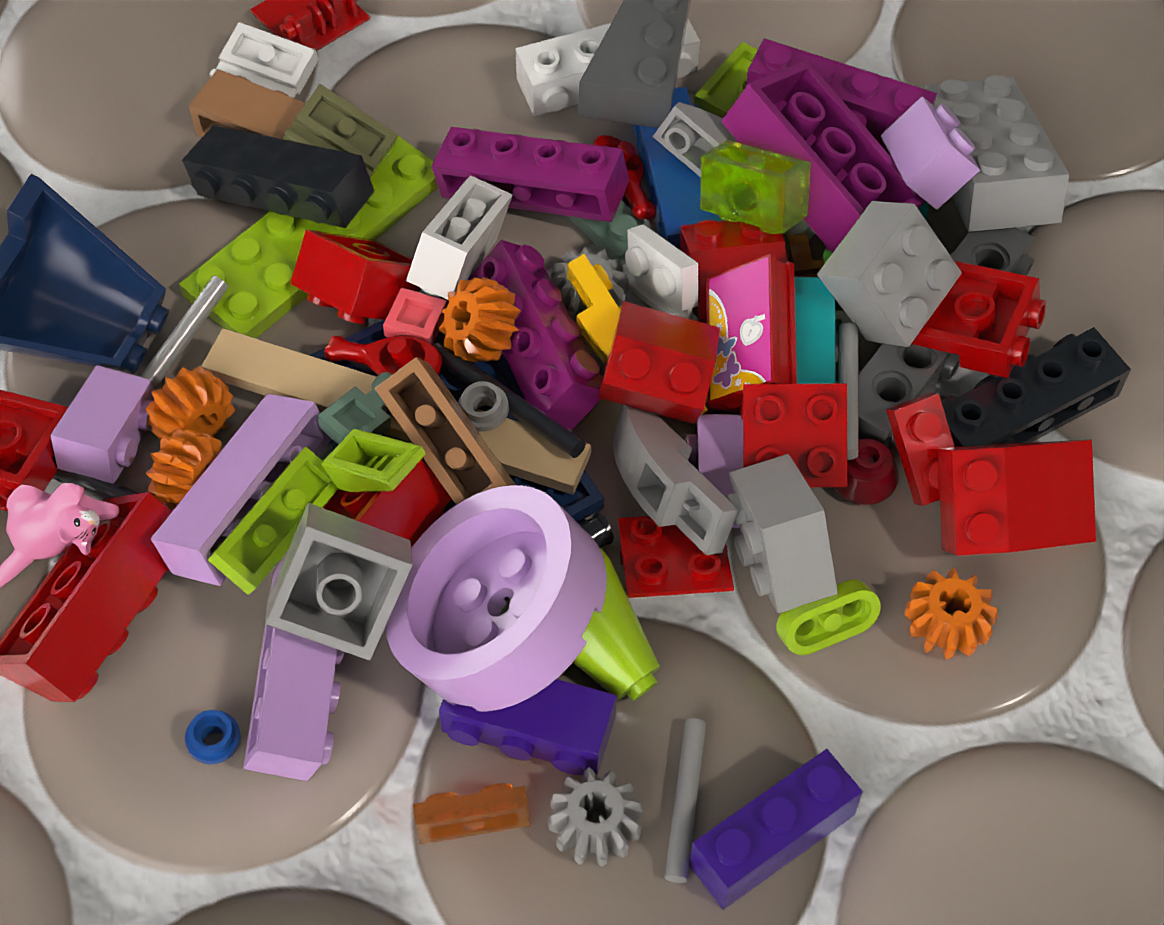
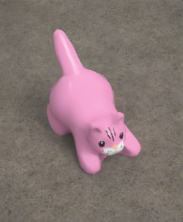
(49, 524)

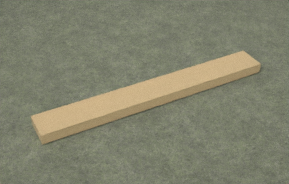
(291, 374)

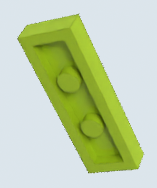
(271, 523)

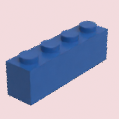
(670, 182)

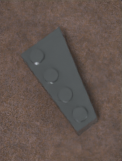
(636, 64)

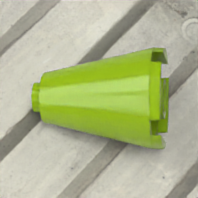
(616, 645)

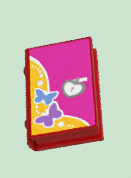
(756, 329)

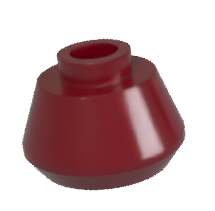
(871, 475)

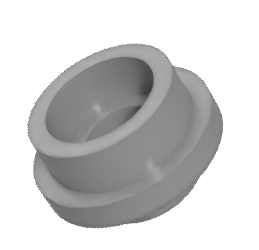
(480, 395)

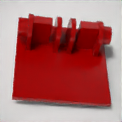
(310, 21)
(800, 422)
(668, 562)

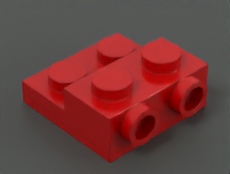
(986, 319)
(26, 442)

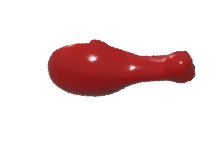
(641, 206)
(386, 354)

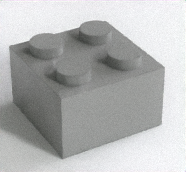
(890, 273)
(782, 534)
(339, 582)

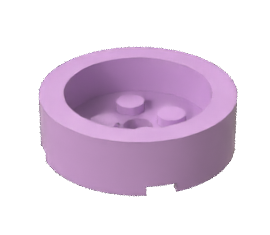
(462, 569)

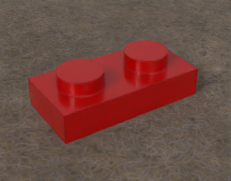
(918, 431)

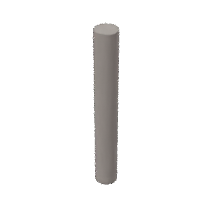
(185, 331)
(849, 374)
(685, 801)

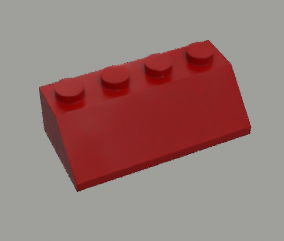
(87, 604)

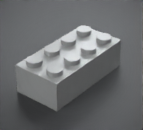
(1019, 168)

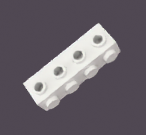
(557, 84)

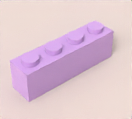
(235, 483)
(292, 705)

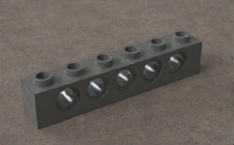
(889, 370)

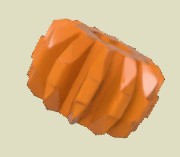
(479, 320)
(191, 402)
(180, 464)
(964, 628)

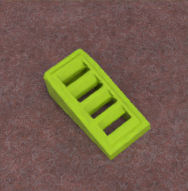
(371, 462)

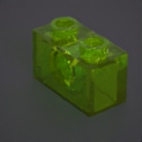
(755, 186)

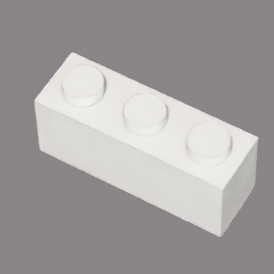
(459, 237)

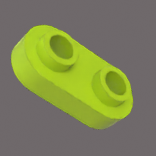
(829, 619)

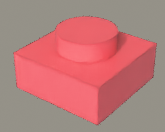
(415, 315)

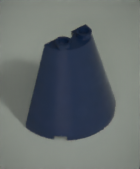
(71, 287)

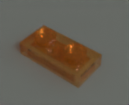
(454, 816)

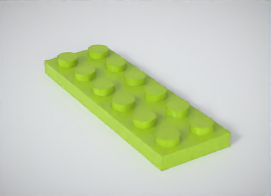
(264, 256)

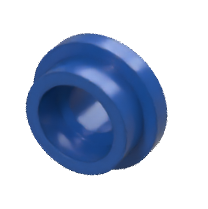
(208, 723)

